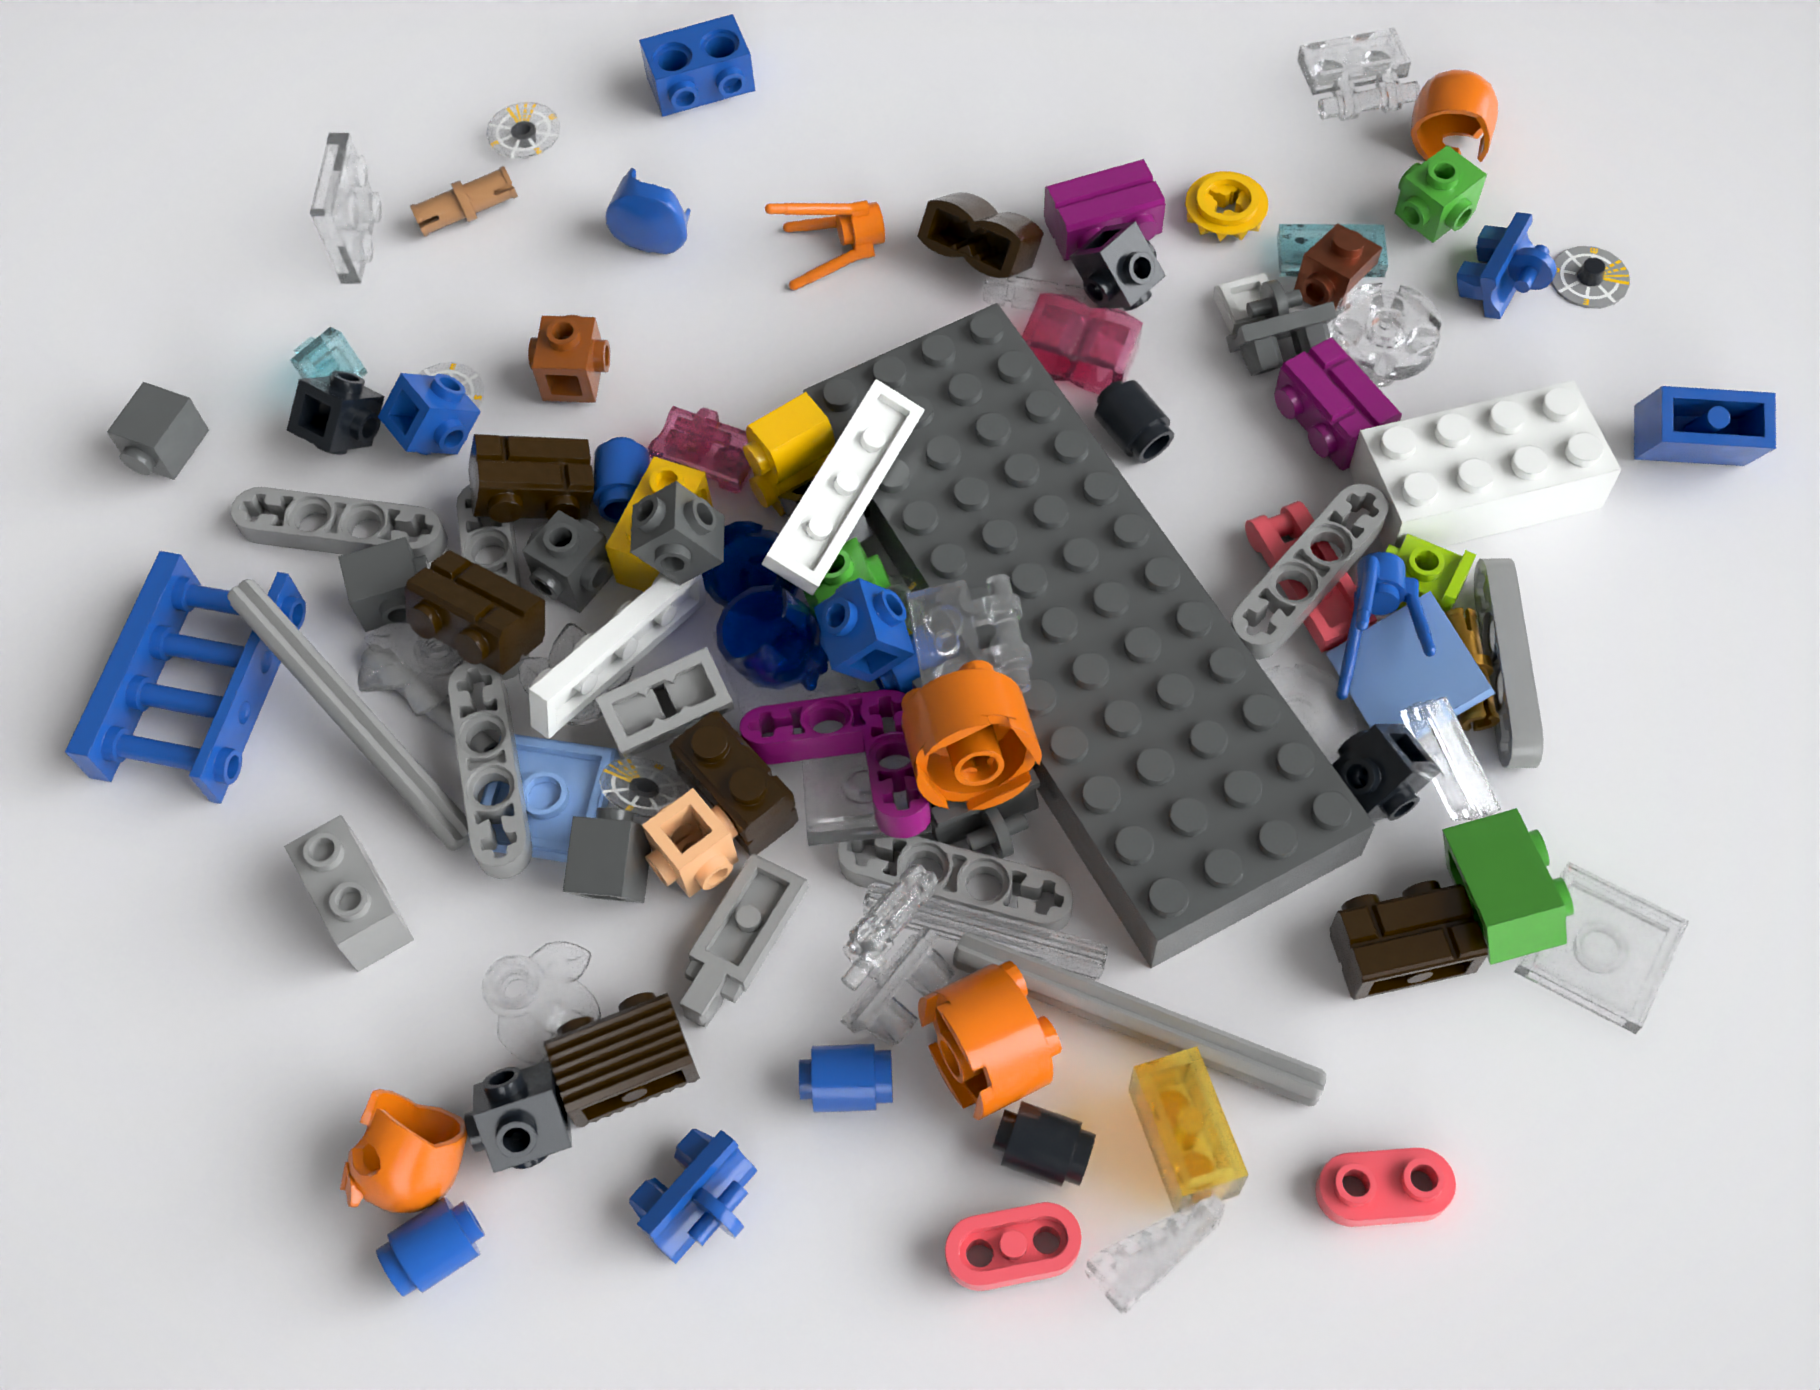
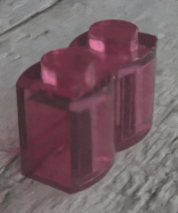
(1082, 342)

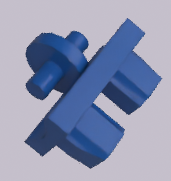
(1510, 267)
(698, 1198)

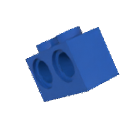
(697, 65)

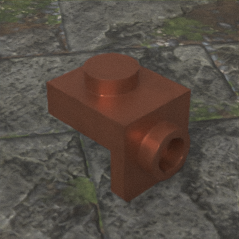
(1335, 265)

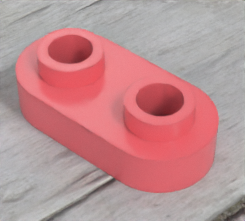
(1388, 1187)
(1010, 1239)

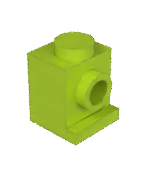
(1435, 569)

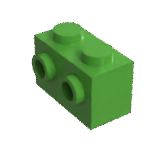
(1508, 884)

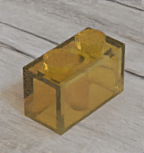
(1186, 1129)

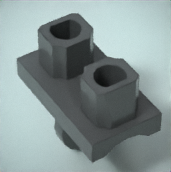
(1259, 339)
(988, 825)

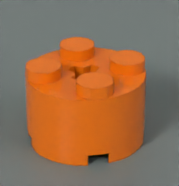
(970, 737)
(989, 1039)

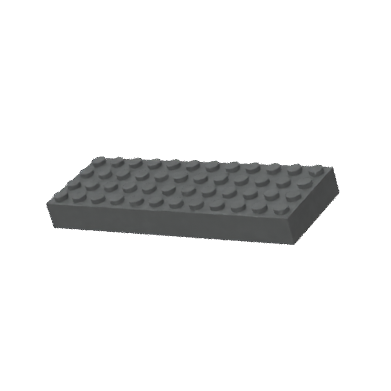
(1148, 709)

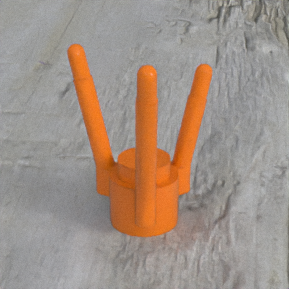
(856, 224)

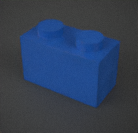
(1704, 426)

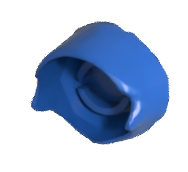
(647, 216)

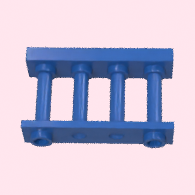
(131, 674)

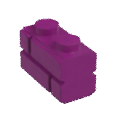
(1105, 198)
(1331, 400)

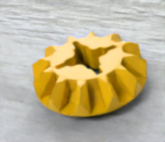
(1221, 190)

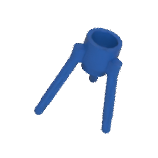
(1379, 591)

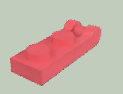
(1332, 617)

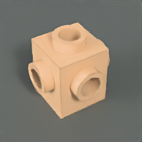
(691, 844)

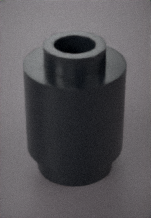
(1133, 420)
(1044, 1144)

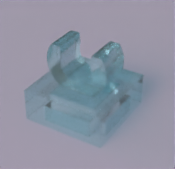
(326, 354)

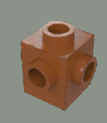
(568, 358)

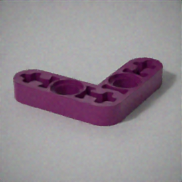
(860, 733)

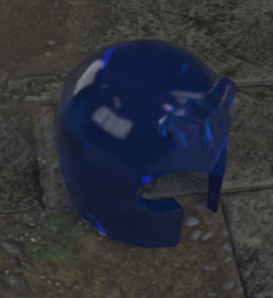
(744, 552)
(772, 638)

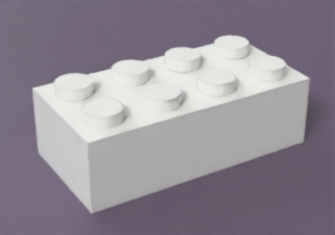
(1487, 466)

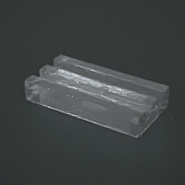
(1461, 778)

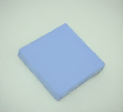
(1396, 673)
(557, 784)

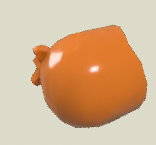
(1454, 105)
(405, 1154)

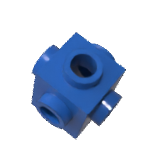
(429, 413)
(863, 630)

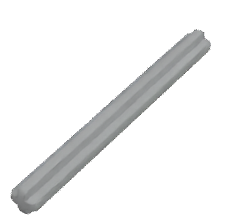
(350, 714)
(1149, 1021)

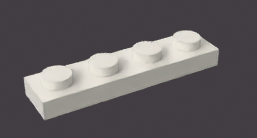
(843, 487)
(611, 651)

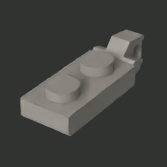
(740, 936)

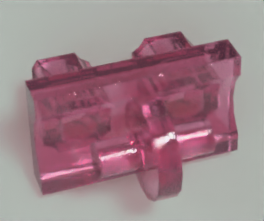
(704, 445)

